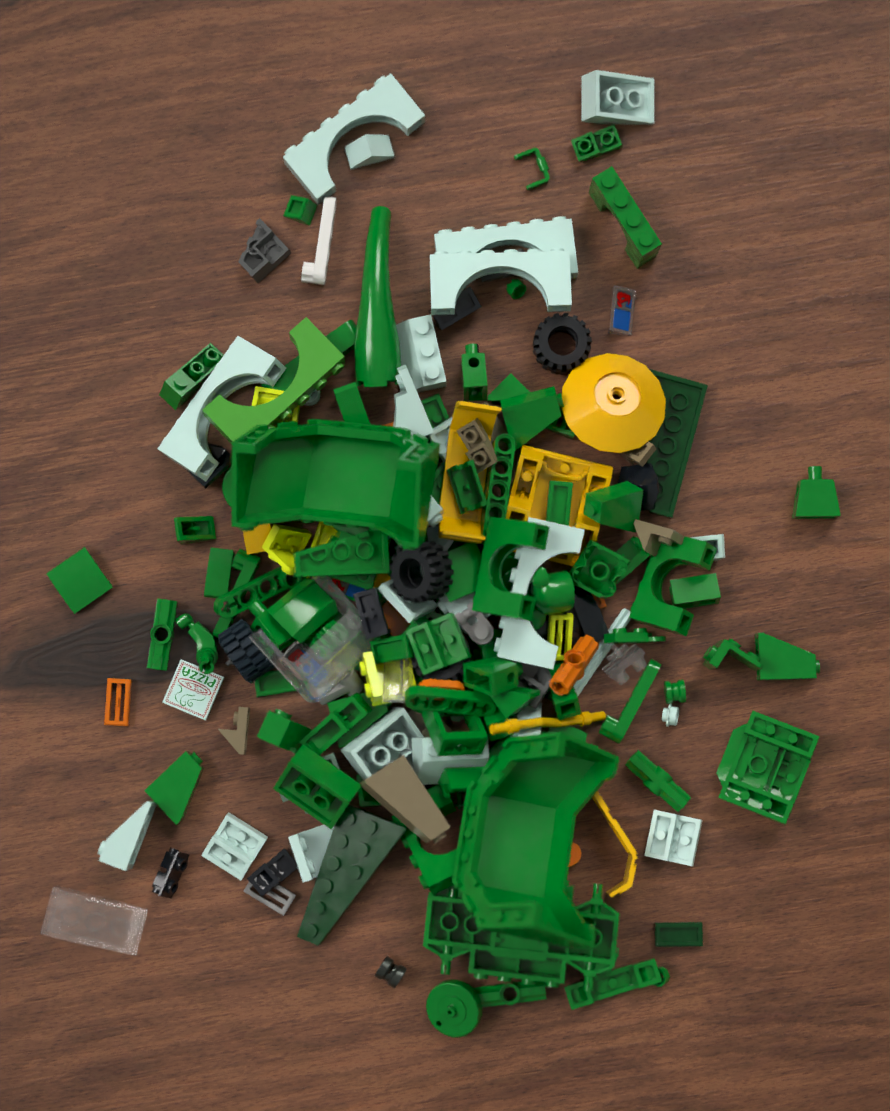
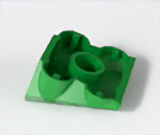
(599, 569)

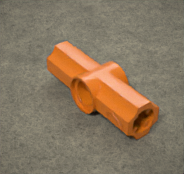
(573, 665)

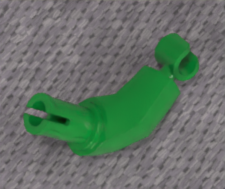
(206, 647)

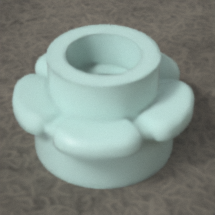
(670, 715)

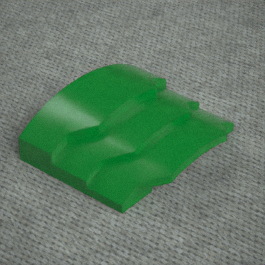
(766, 766)

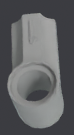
(349, 685)

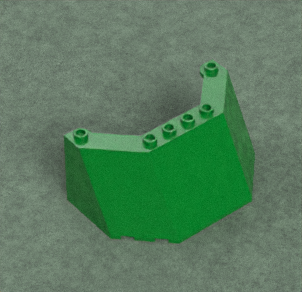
(335, 476)
(521, 836)

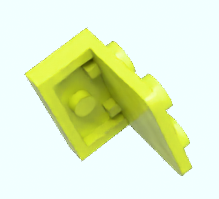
(283, 542)
(375, 678)

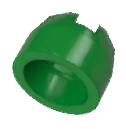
(516, 289)
(666, 976)

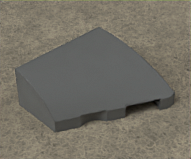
(263, 252)

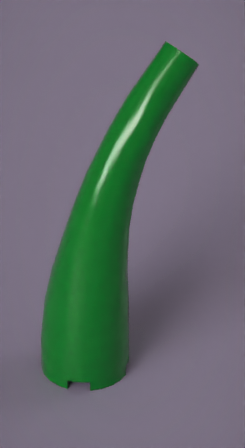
(376, 330)

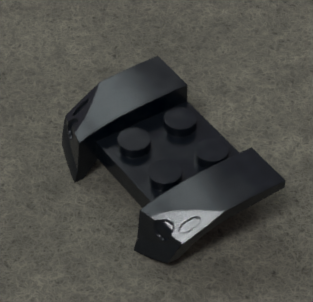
(586, 620)

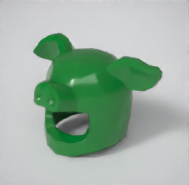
(553, 594)

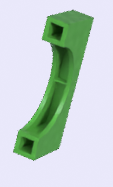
(316, 364)

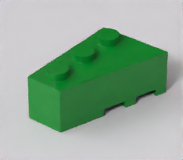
(282, 731)

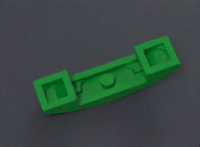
(619, 981)

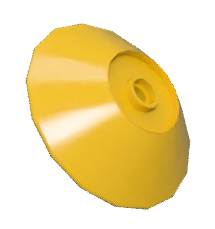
(609, 422)

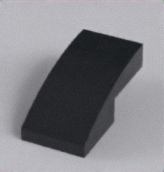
(273, 872)

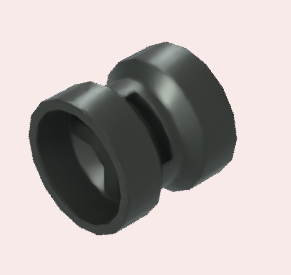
(394, 976)

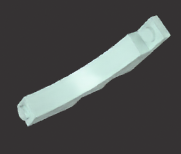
(408, 406)

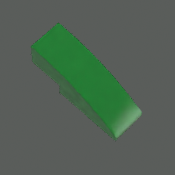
(336, 724)

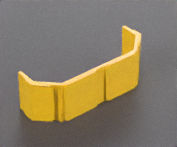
(467, 525)
(630, 866)

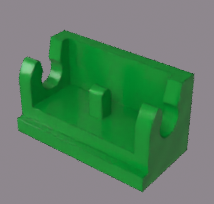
(466, 487)
(633, 551)
(695, 591)
(458, 779)

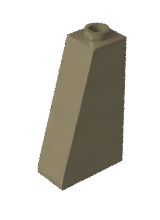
(407, 799)

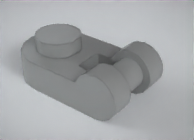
(481, 631)

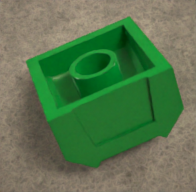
(304, 610)

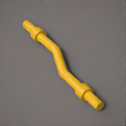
(514, 726)

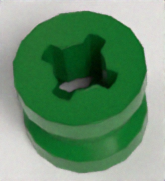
(675, 691)

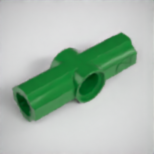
(160, 650)
(657, 781)
(493, 994)

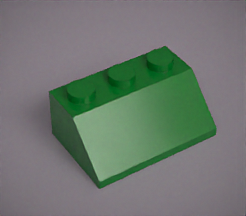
(317, 786)

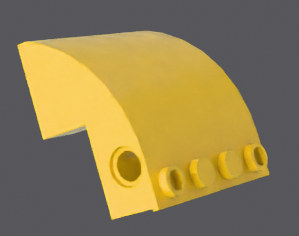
(531, 488)

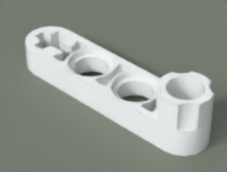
(316, 272)

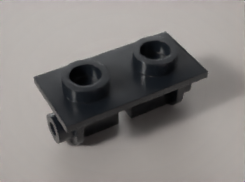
(167, 883)

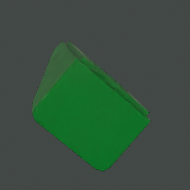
(300, 210)

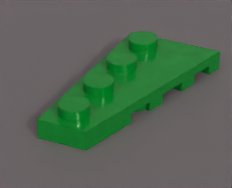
(348, 556)

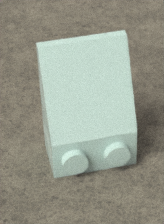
(617, 98)
(124, 844)

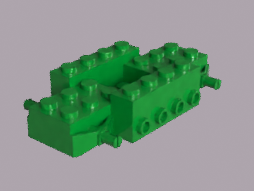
(453, 932)

